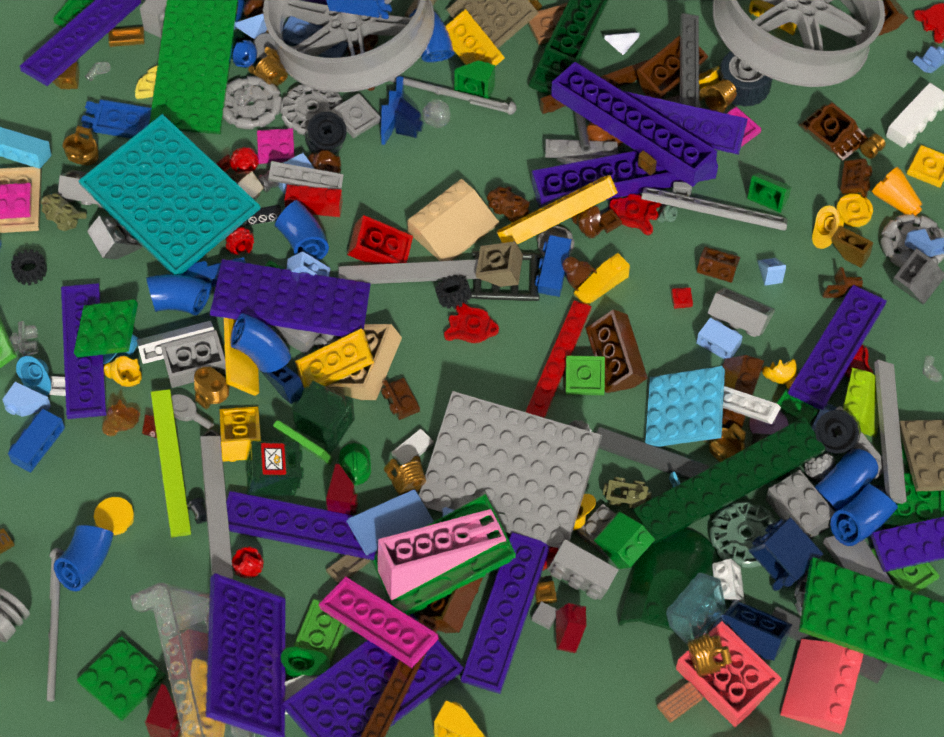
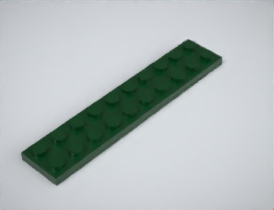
(729, 480)

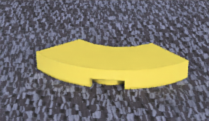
(146, 84)

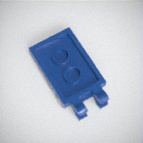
(370, 8)
(116, 118)

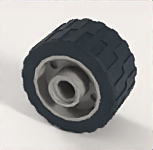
(749, 84)

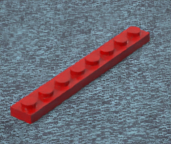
(556, 363)

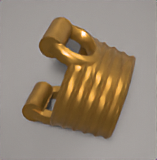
(270, 68)
(719, 95)
(80, 149)
(210, 387)
(728, 444)
(409, 475)
(702, 653)

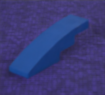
(388, 111)

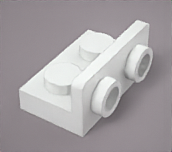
(730, 578)

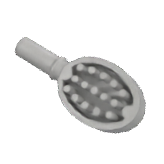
(186, 410)

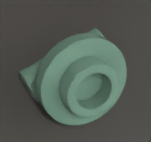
(668, 214)

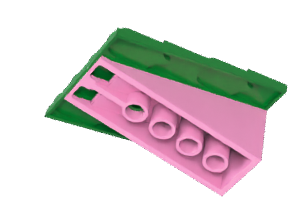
(442, 556)

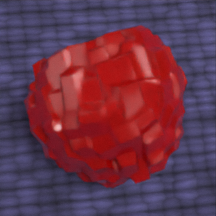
(245, 159)
(240, 239)
(247, 562)

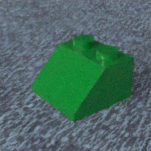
(475, 79)
(768, 192)
(624, 540)

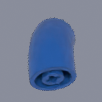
(440, 45)
(302, 231)
(178, 293)
(259, 343)
(848, 478)
(862, 516)
(83, 556)

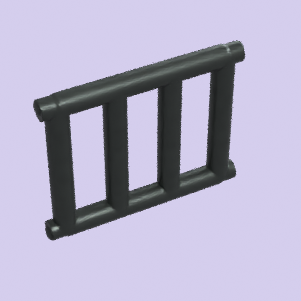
(514, 295)

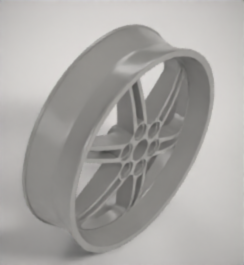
(795, 64)
(355, 71)

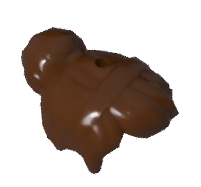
(253, 8)
(325, 160)
(588, 222)
(577, 271)

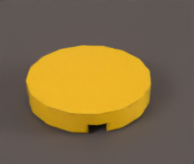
(855, 210)
(114, 515)

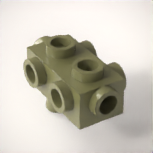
(61, 212)
(633, 494)

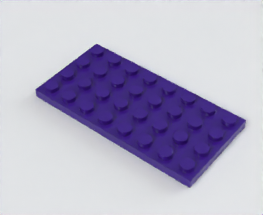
(290, 298)
(245, 657)
(349, 691)

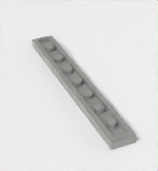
(714, 208)
(409, 271)
(890, 431)
(216, 506)

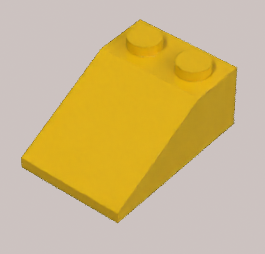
(238, 429)
(455, 722)

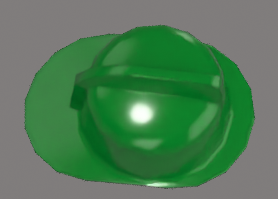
(356, 462)
(304, 662)

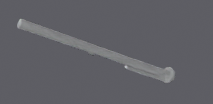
(476, 100)
(54, 618)

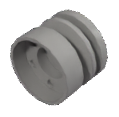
(10, 612)

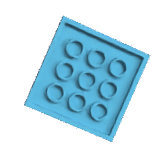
(685, 407)

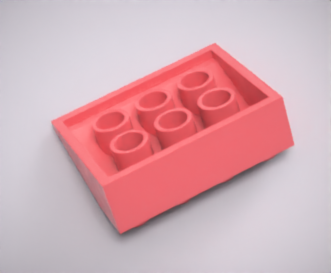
(822, 684)
(738, 685)

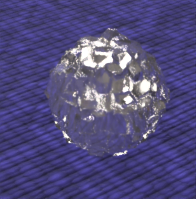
(436, 113)

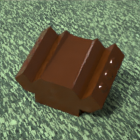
(834, 130)

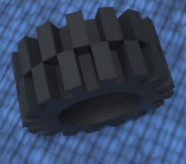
(28, 258)
(461, 294)

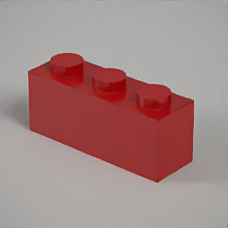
(316, 200)

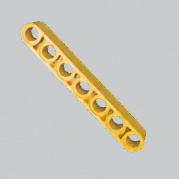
(558, 211)

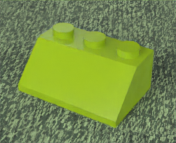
(862, 400)

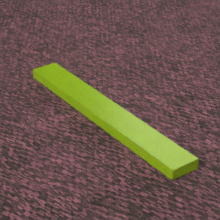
(170, 463)

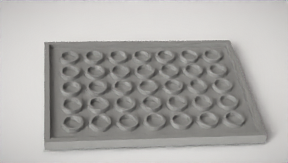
(521, 461)

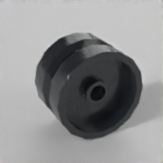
(325, 132)
(826, 429)

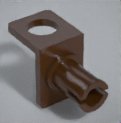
(842, 284)

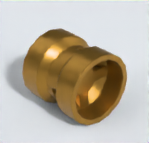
(872, 146)

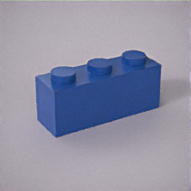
(552, 272)
(36, 440)

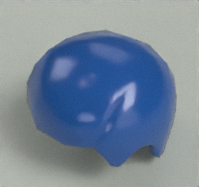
(244, 54)

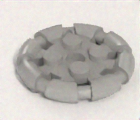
(302, 103)
(256, 111)
(906, 223)

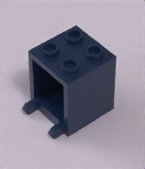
(784, 552)

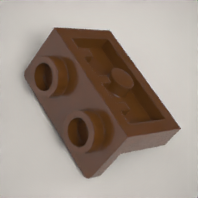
(856, 177)
(718, 264)
(400, 398)

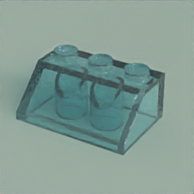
(697, 607)

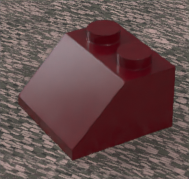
(341, 493)
(163, 716)

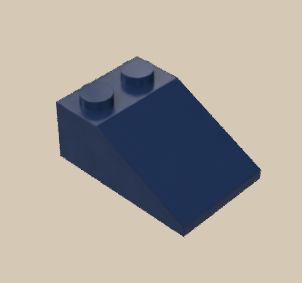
(758, 629)

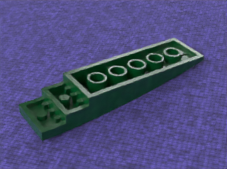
(567, 41)

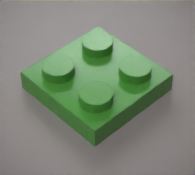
(585, 375)

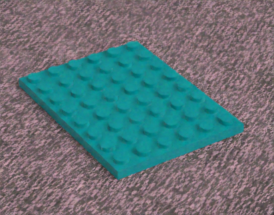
(169, 195)

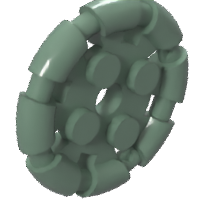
(733, 535)

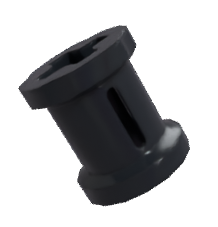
(199, 510)

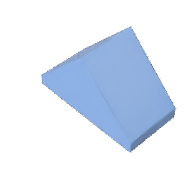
(253, 26)
(772, 271)

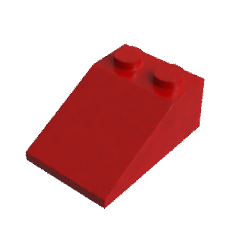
(379, 243)

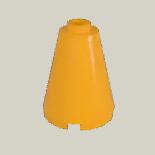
(898, 193)

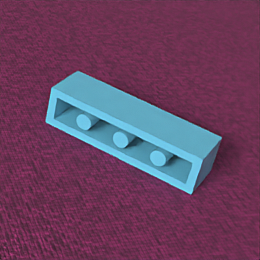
(24, 148)

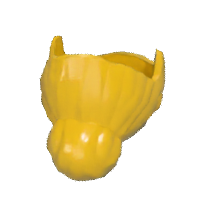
(125, 367)
(781, 373)

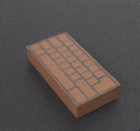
(680, 702)

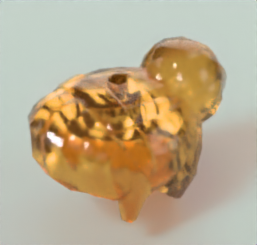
(120, 419)

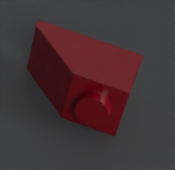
(570, 627)

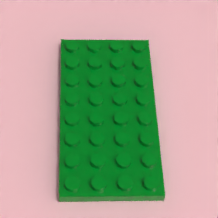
(194, 64)
(874, 618)

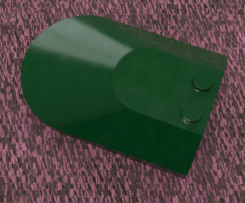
(665, 573)

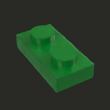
(797, 408)

